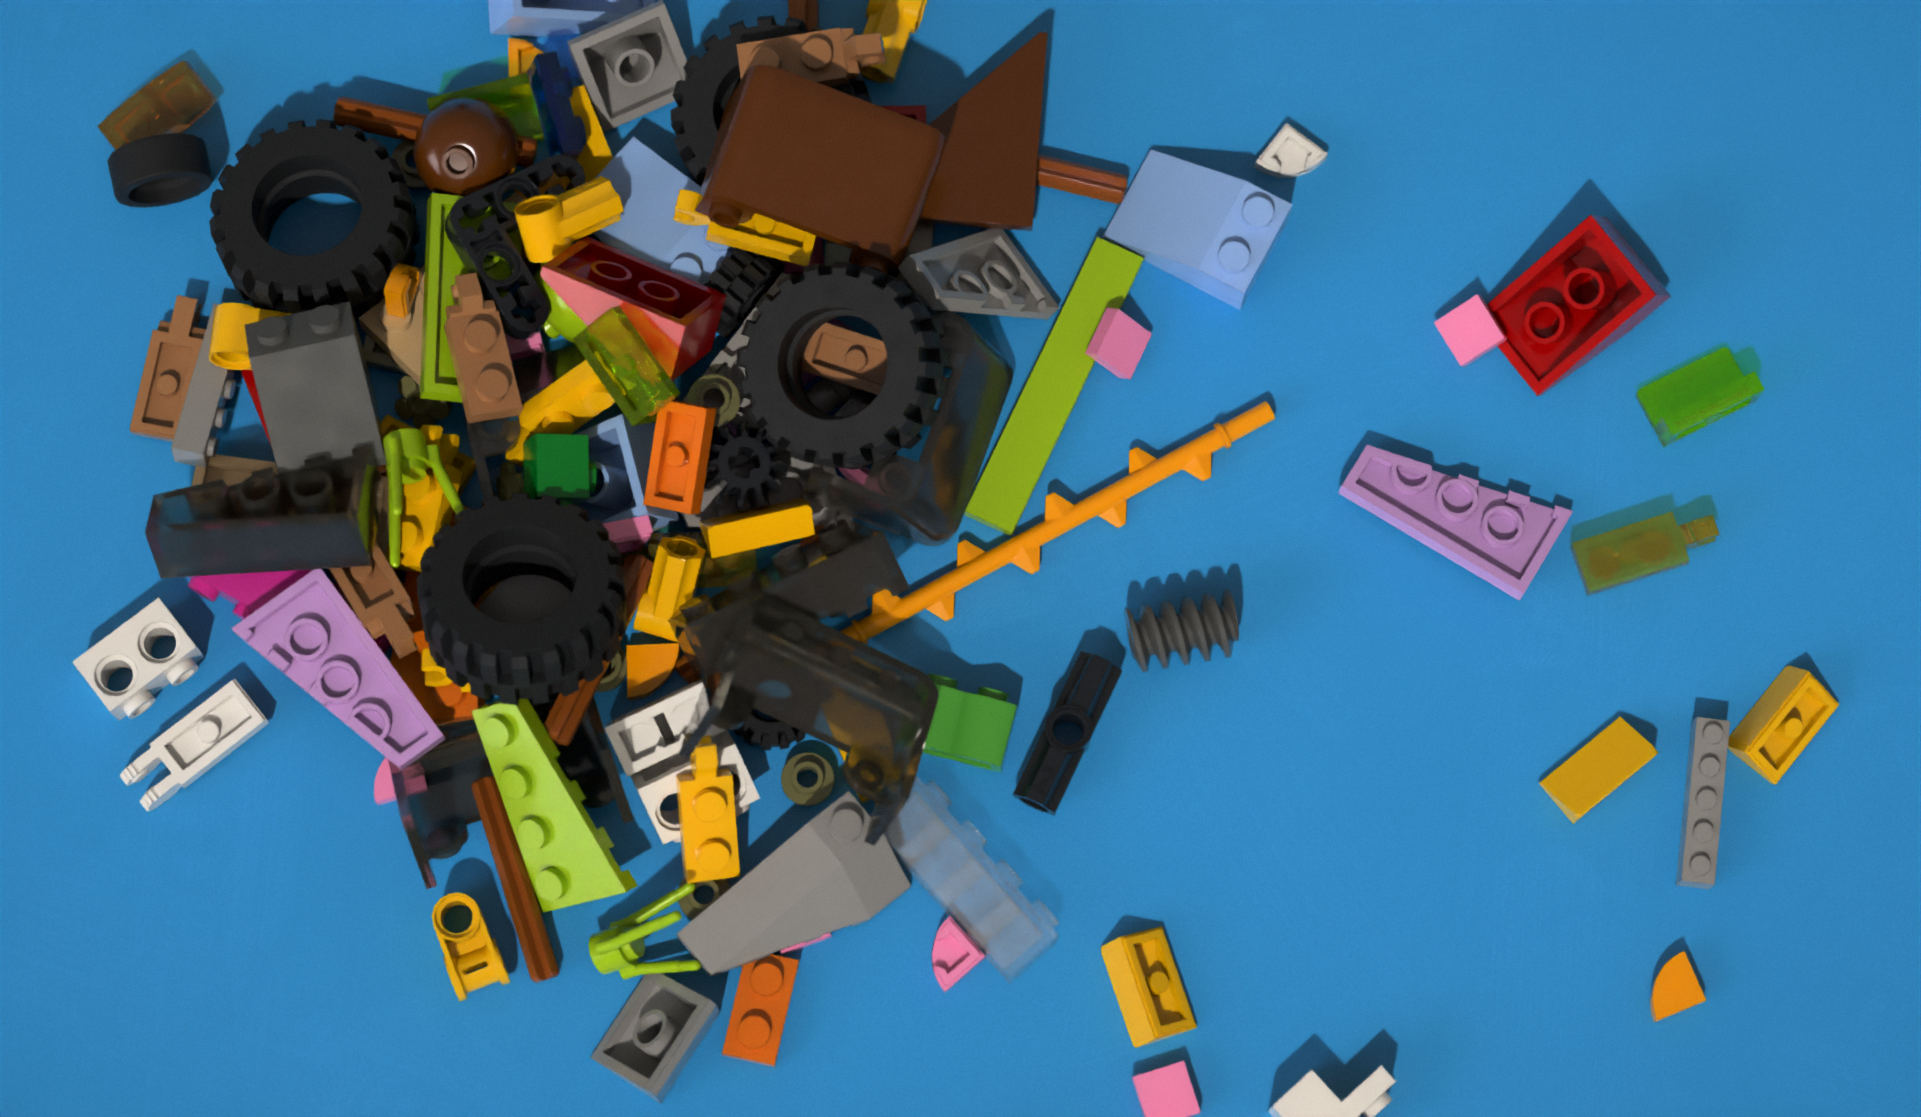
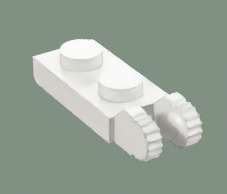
(197, 742)

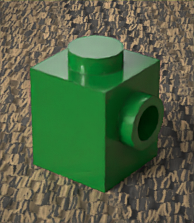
(559, 467)

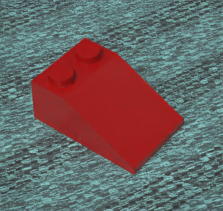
(1574, 303)
(666, 309)

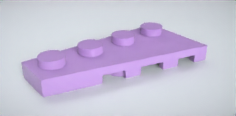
(1474, 526)
(335, 660)

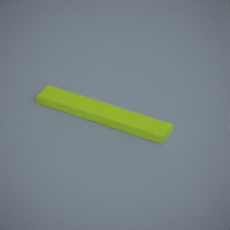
(1051, 389)

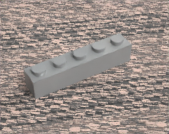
(203, 408)
(1703, 803)

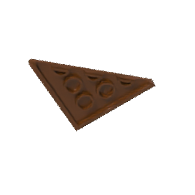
(992, 147)

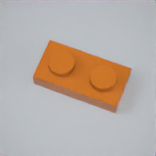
(679, 457)
(761, 1010)

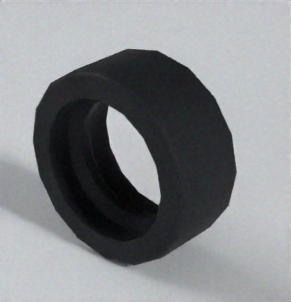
(160, 170)

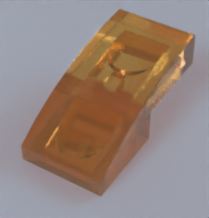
(160, 107)

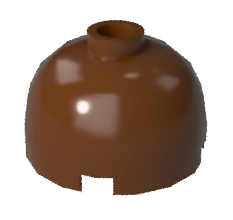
(465, 146)

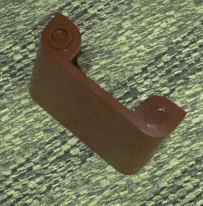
(821, 166)

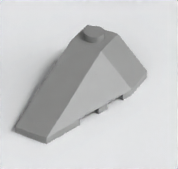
(800, 892)

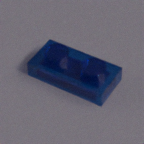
(551, 90)

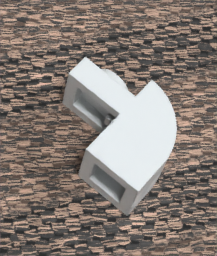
(1314, 1098)

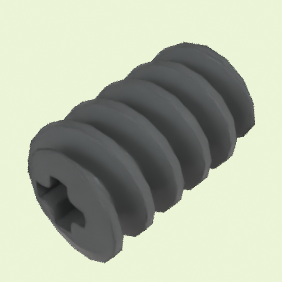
(1182, 631)

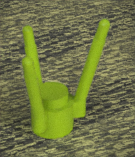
(407, 463)
(623, 942)

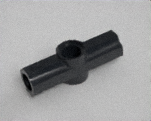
(1055, 763)

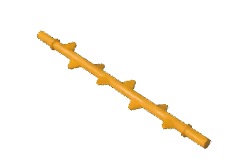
(1058, 519)

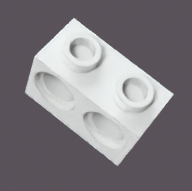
(131, 648)
(655, 729)
(660, 781)

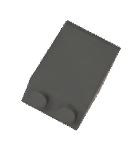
(314, 386)

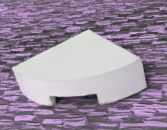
(1290, 155)

